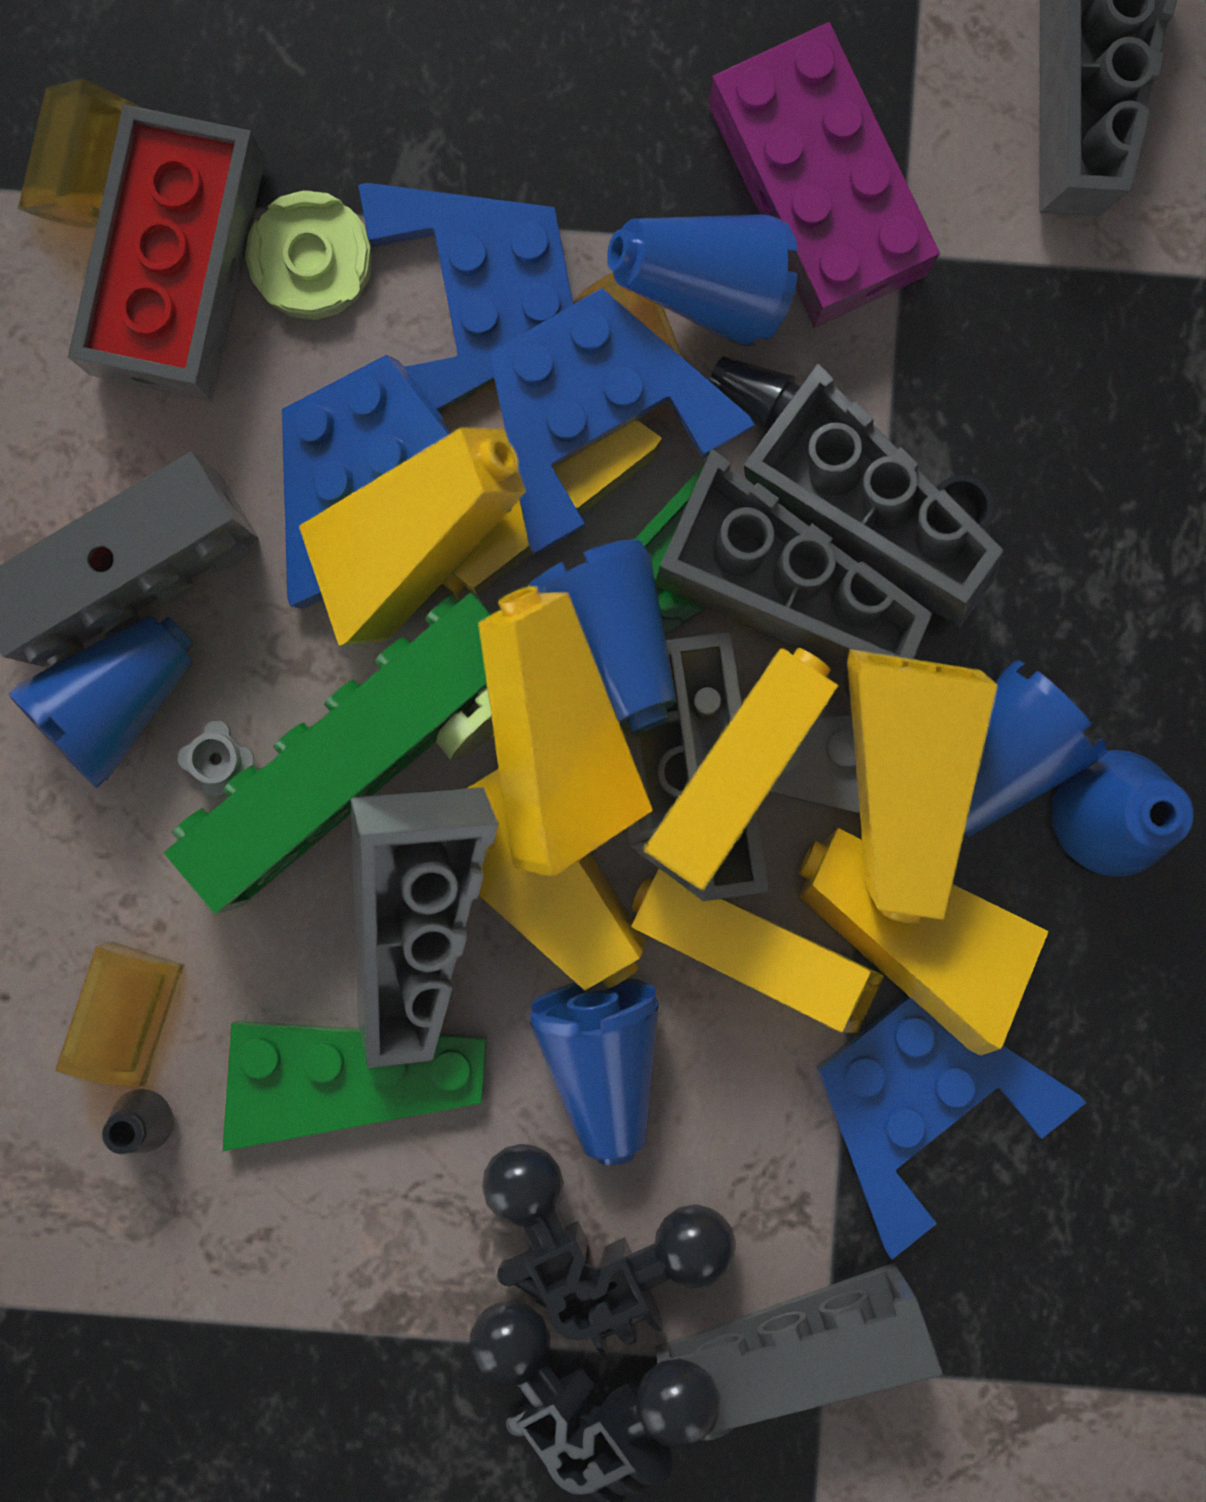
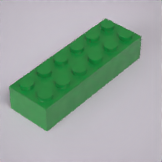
(347, 754)

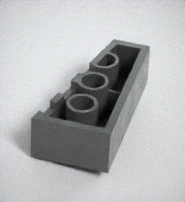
(1095, 98)
(873, 500)
(780, 576)
(412, 898)
(813, 1349)

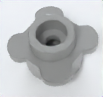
(197, 758)

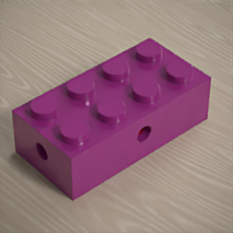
(824, 169)

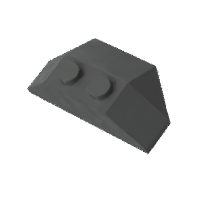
(674, 751)

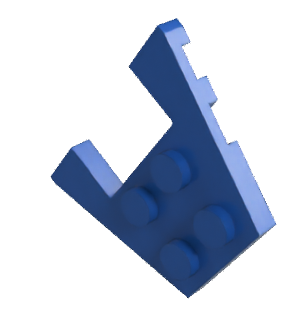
(497, 268)
(585, 380)
(342, 443)
(904, 1087)

